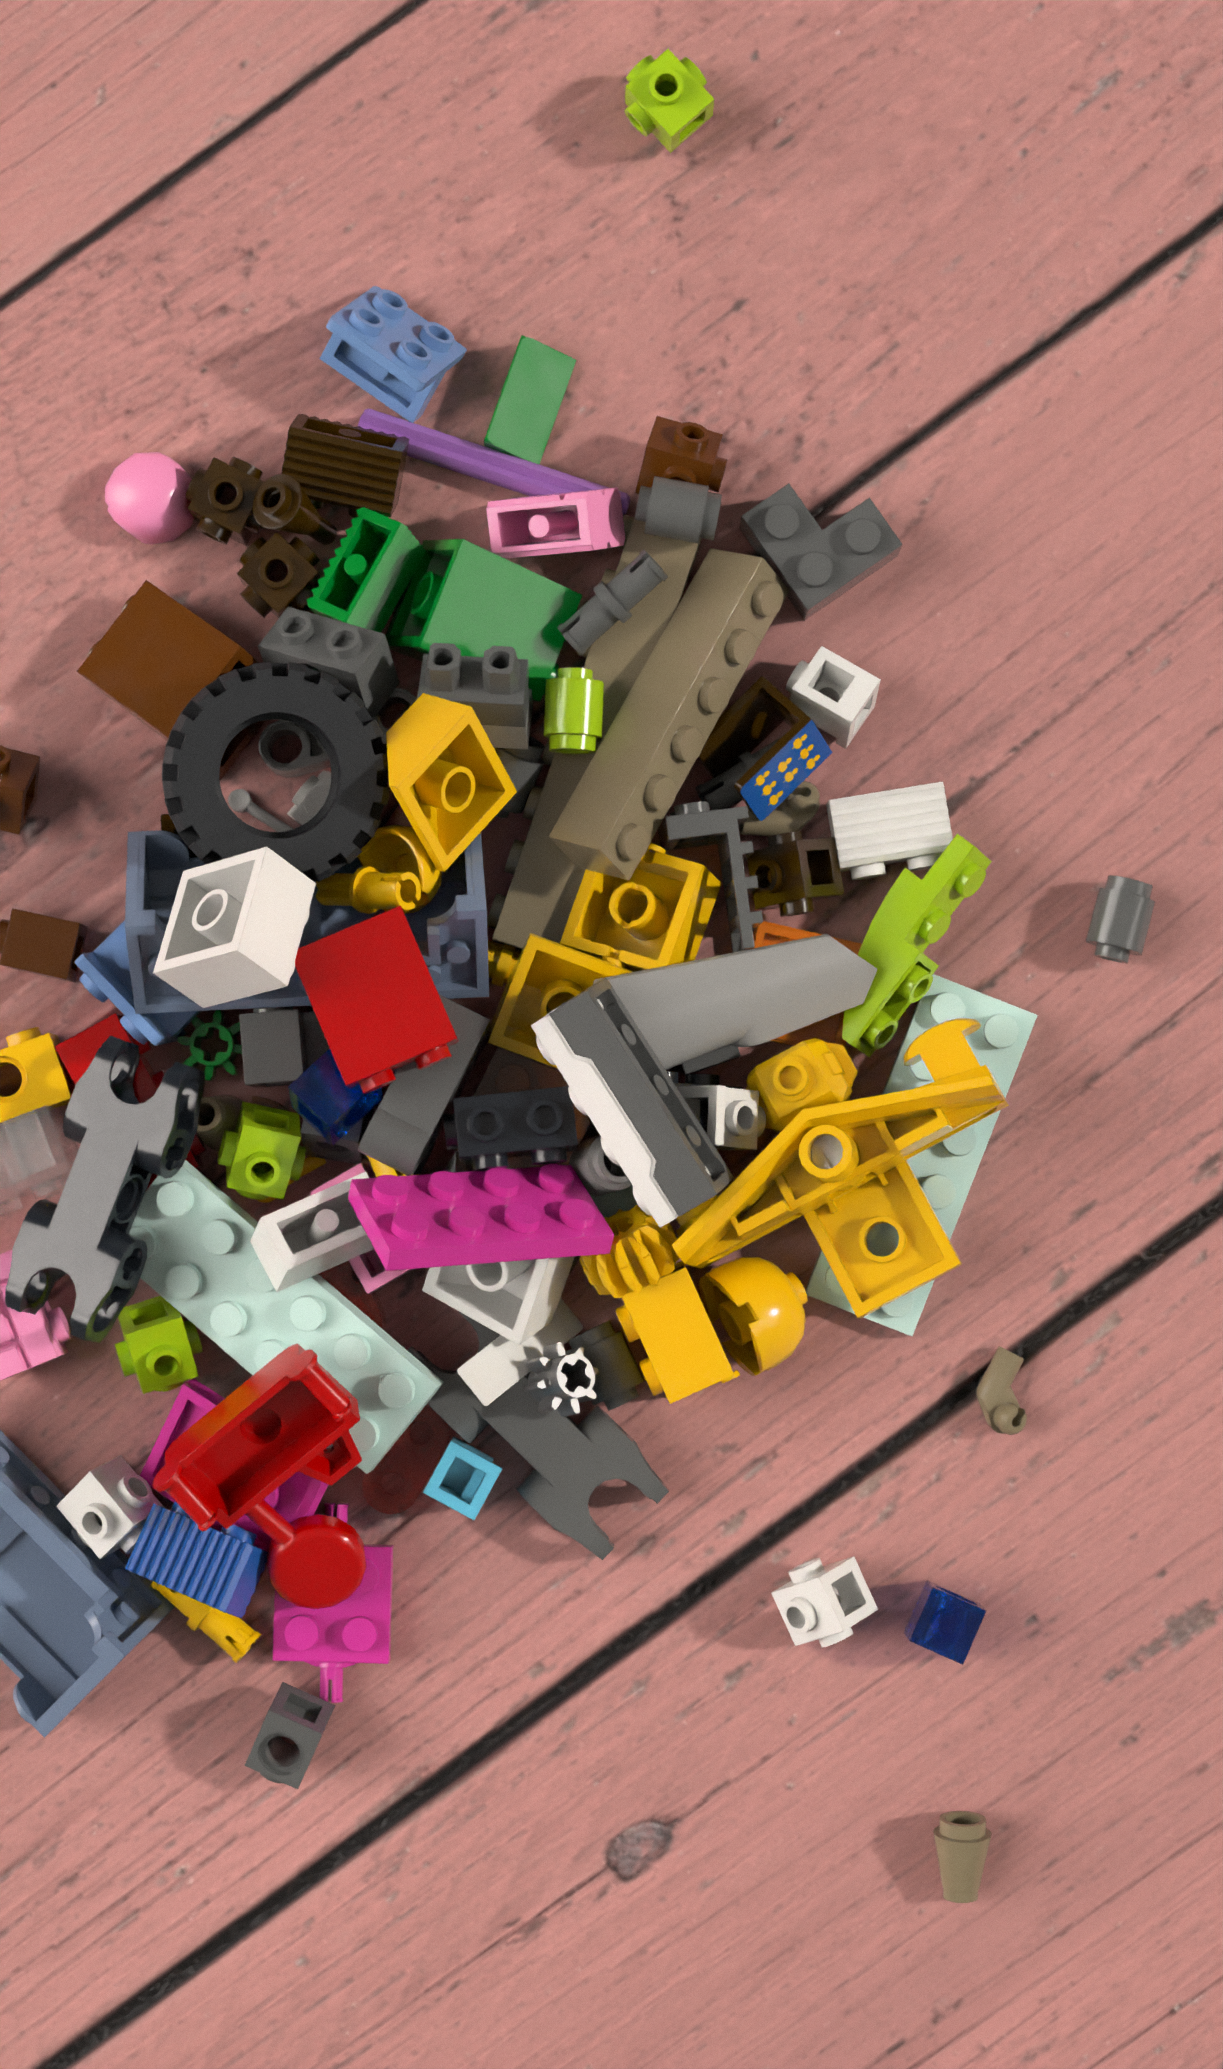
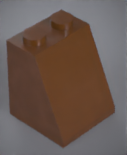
(160, 659)

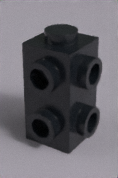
(512, 1125)

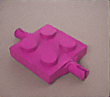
(341, 1634)

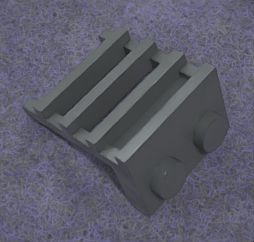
(698, 826)

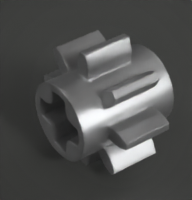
(561, 1379)

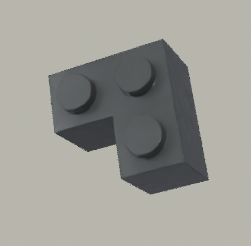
(815, 561)
(279, 1045)

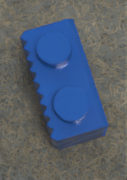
(202, 1565)

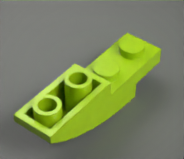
(905, 924)

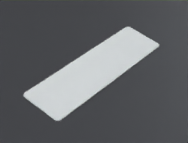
(504, 1362)

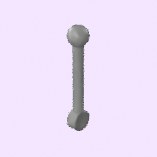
(242, 802)

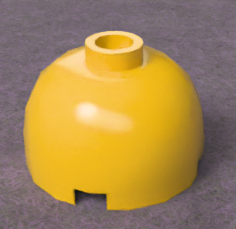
(757, 1309)

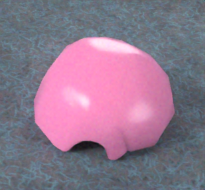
(150, 497)

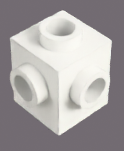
(109, 1507)
(824, 1601)

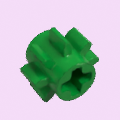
(206, 1031)

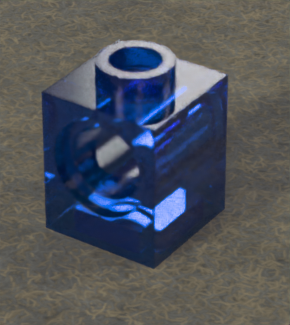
(327, 1102)
(944, 1622)

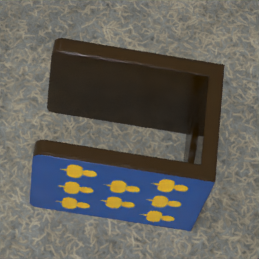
(783, 765)

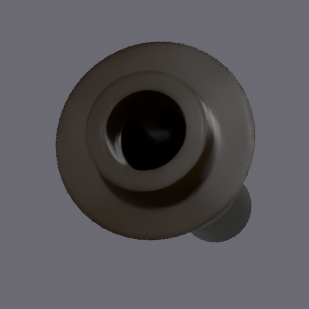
(286, 507)

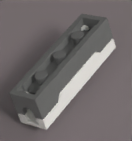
(631, 1103)

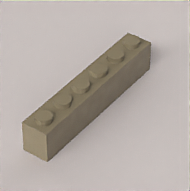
(669, 713)

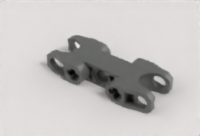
(566, 1456)

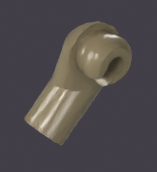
(788, 816)
(997, 1397)

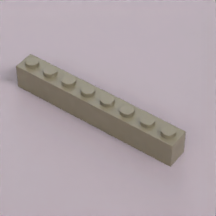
(544, 876)

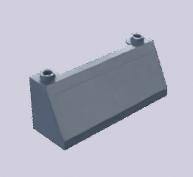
(447, 930)
(60, 1605)

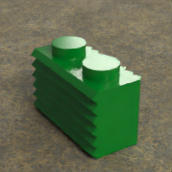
(368, 572)

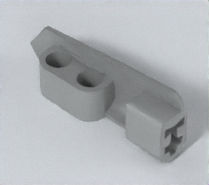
(742, 996)

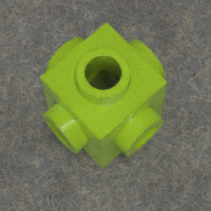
(667, 98)
(262, 1152)
(157, 1345)

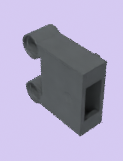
(415, 1103)

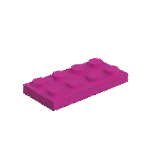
(479, 1217)

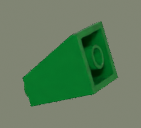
(479, 603)

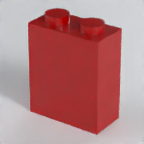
(375, 1000)

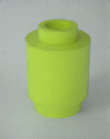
(573, 711)

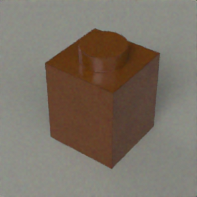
(41, 944)

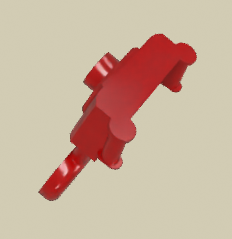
(253, 1445)

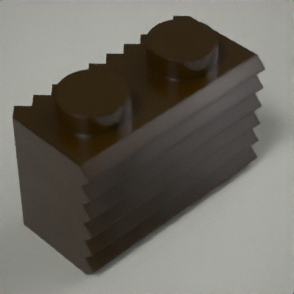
(345, 464)

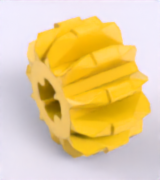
(637, 1256)

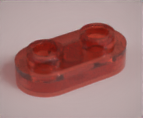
(410, 1461)

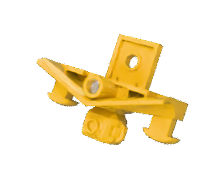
(849, 1164)

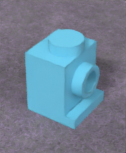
(463, 1478)

